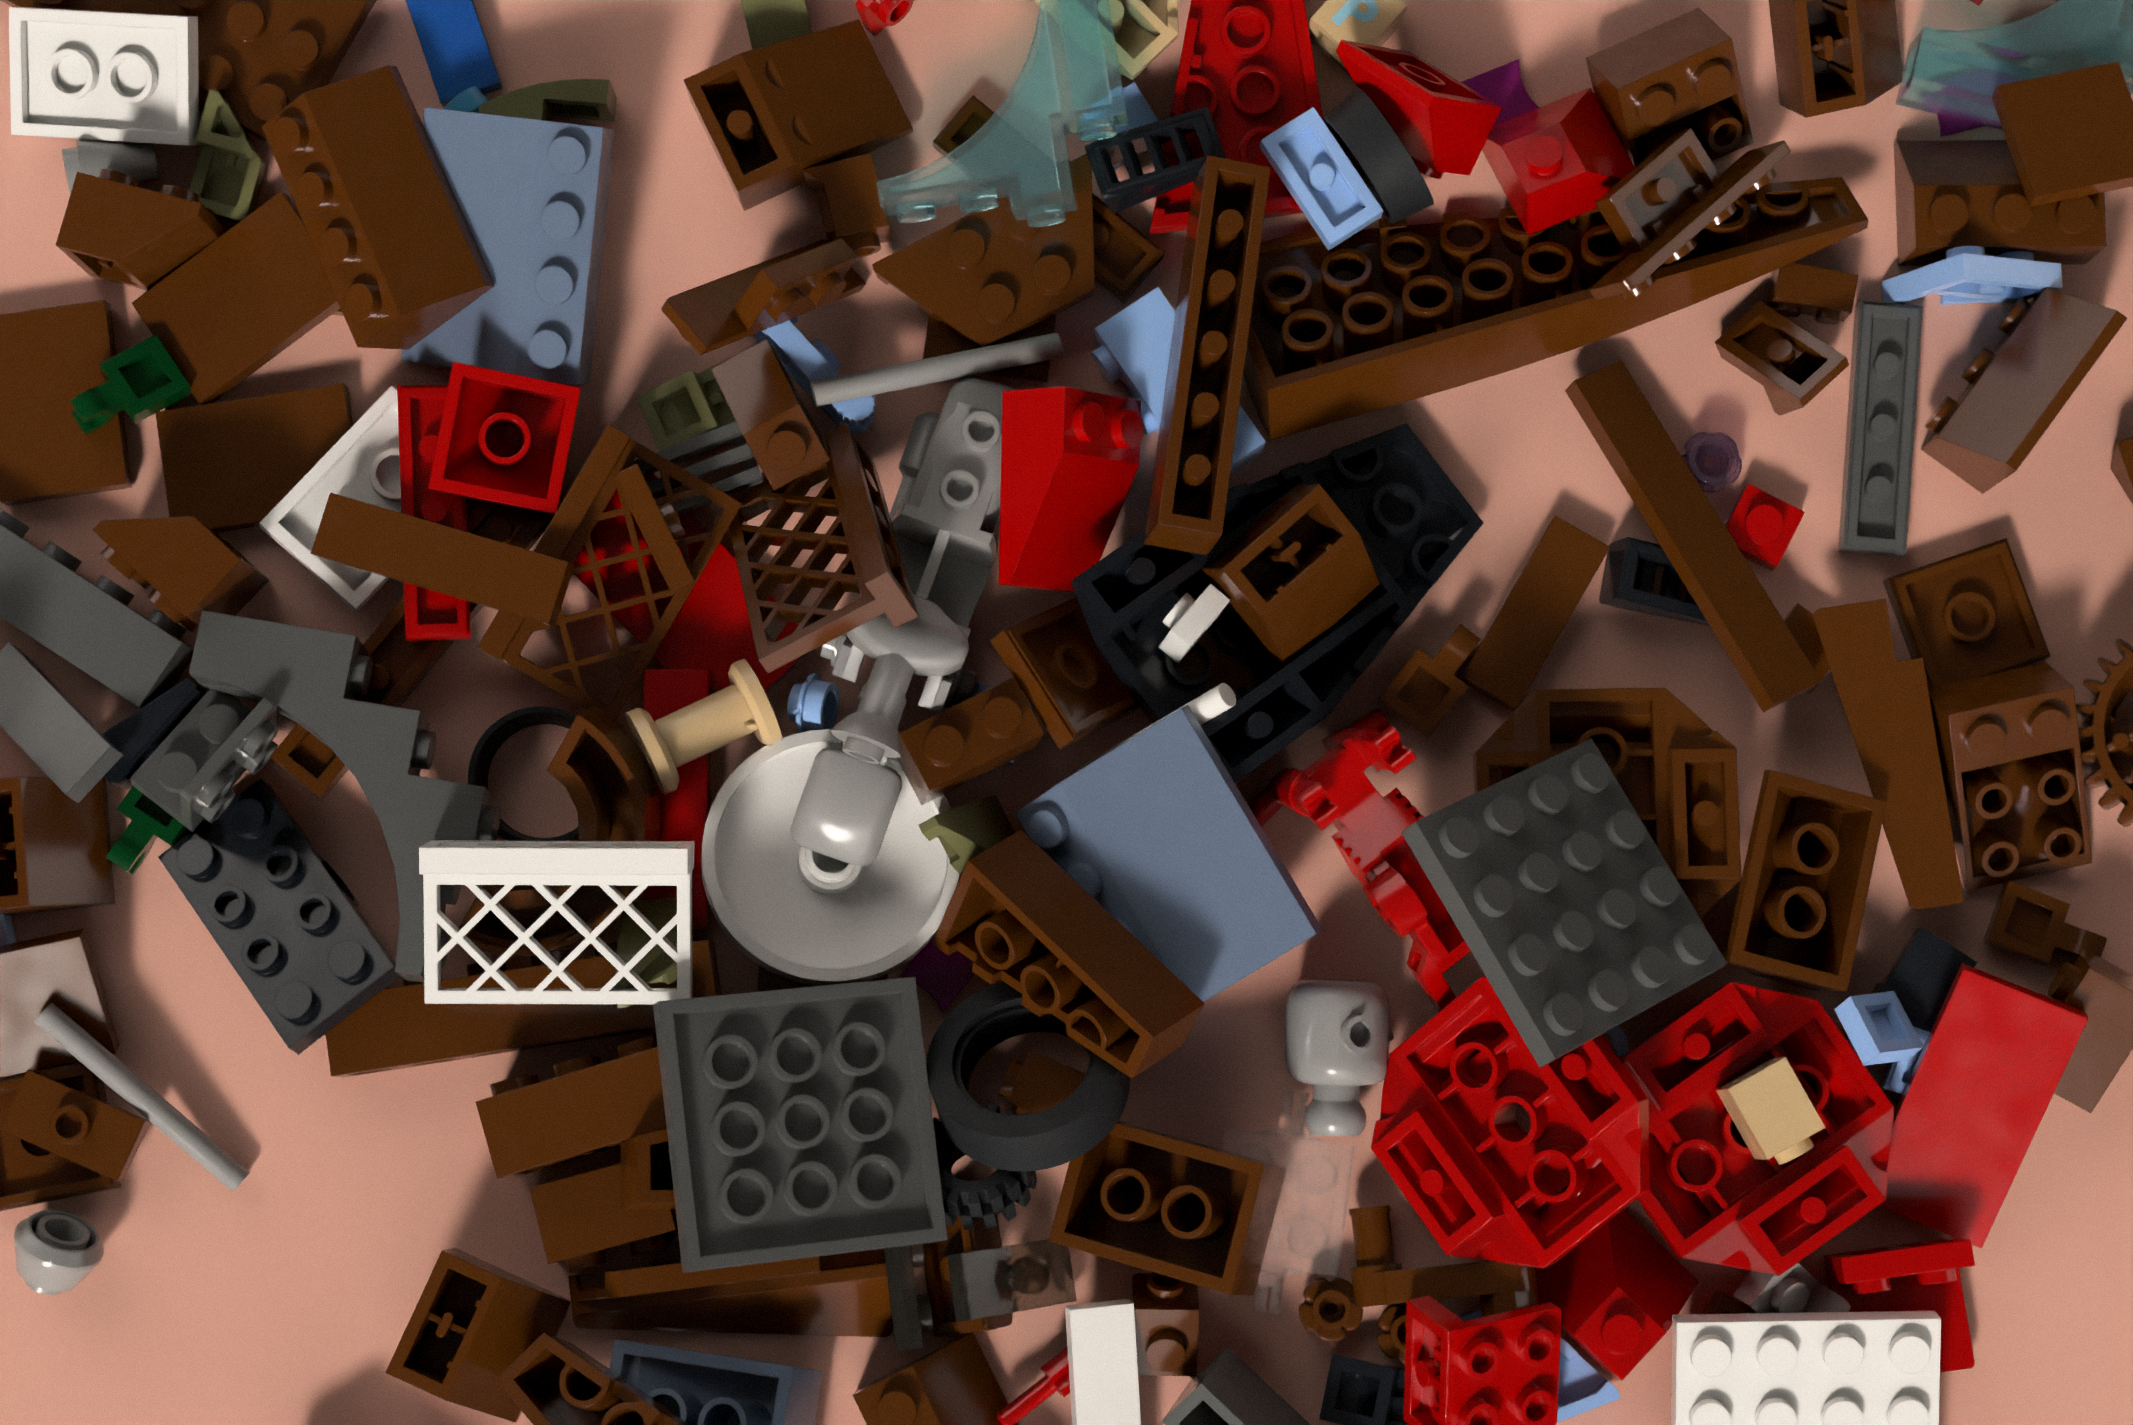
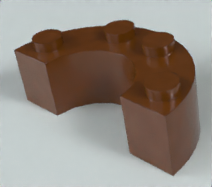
(613, 803)

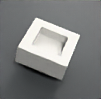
(1190, 620)

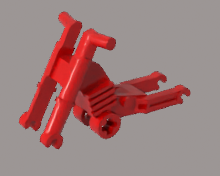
(1372, 840)

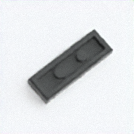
(51, 727)

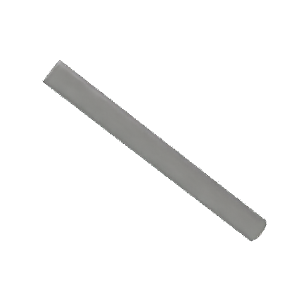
(936, 369)
(141, 1096)

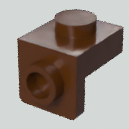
(1165, 1325)

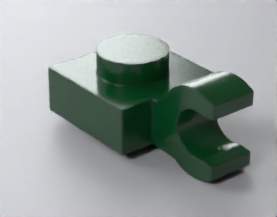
(136, 380)
(146, 825)

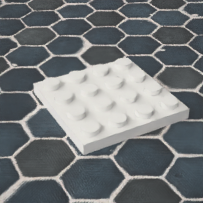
(1806, 1368)

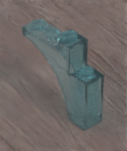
(1960, 69)
(1023, 149)

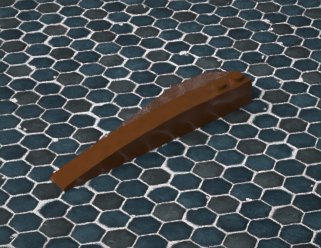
(1476, 297)

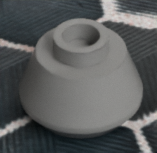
(56, 1251)

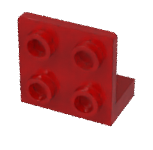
(1911, 1279)
(1481, 1368)

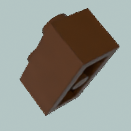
(1813, 292)

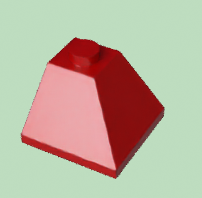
(1429, 110)
(1556, 160)
(504, 438)
(1616, 1293)

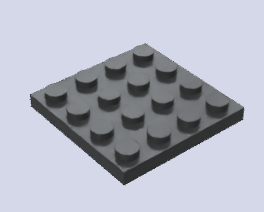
(1564, 900)
(799, 1123)

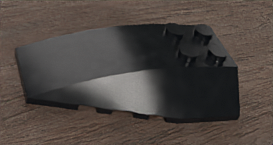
(1412, 533)

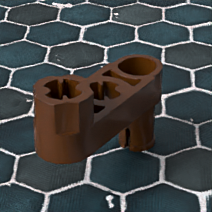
(1383, 1282)

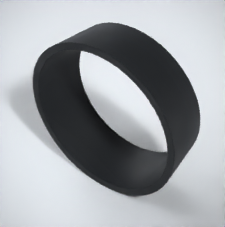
(1378, 156)
(495, 737)

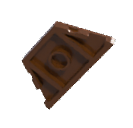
(995, 272)

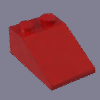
(1062, 481)

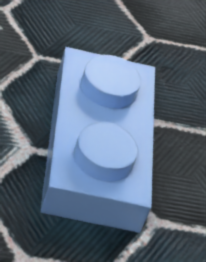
(1321, 178)

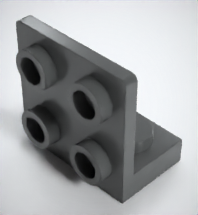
(207, 755)

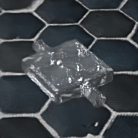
(1311, 1202)

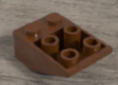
(796, 109)
(2012, 774)

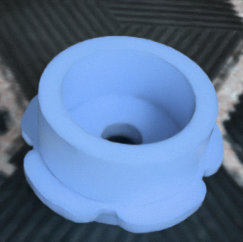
(813, 704)

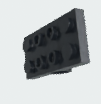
(280, 916)

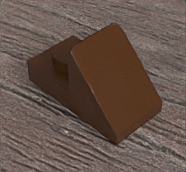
(1780, 357)

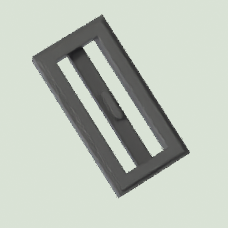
(700, 445)

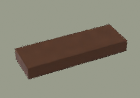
(1534, 613)

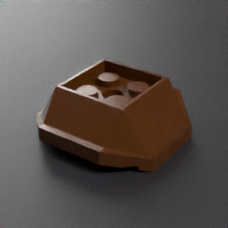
(1662, 756)

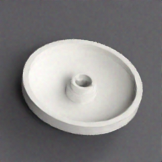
(806, 910)

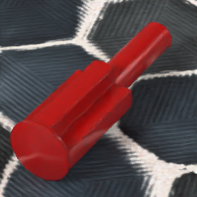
(1055, 1379)

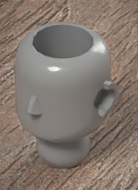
(1337, 1043)

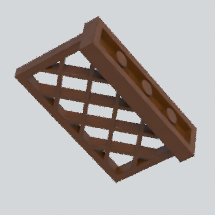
(860, 531)
(565, 539)

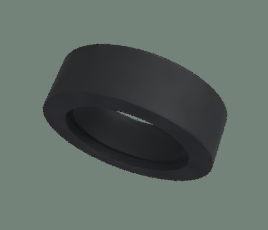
(1016, 1141)

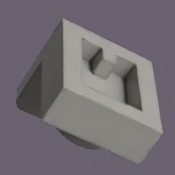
(1789, 1293)

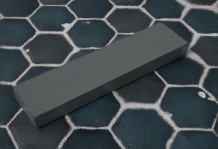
(1880, 429)

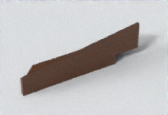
(1897, 746)
(753, 1298)

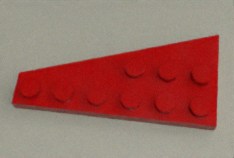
(1254, 75)

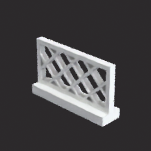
(556, 863)

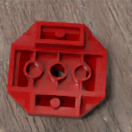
(1468, 1164)
(1710, 1190)

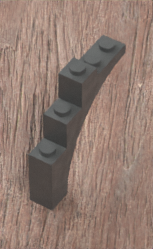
(316, 684)

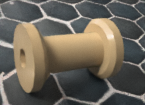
(704, 726)

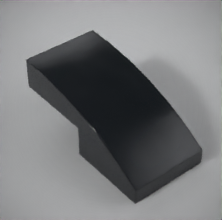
(1923, 977)
(1363, 1393)

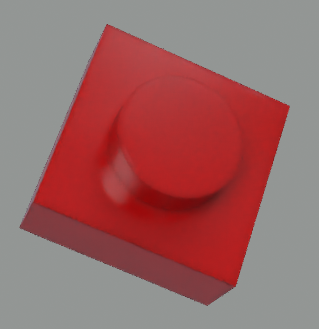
(1762, 526)

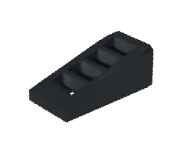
(1149, 137)
(1619, 579)
(148, 727)

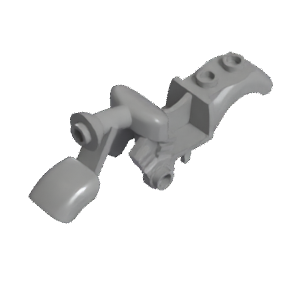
(948, 548)

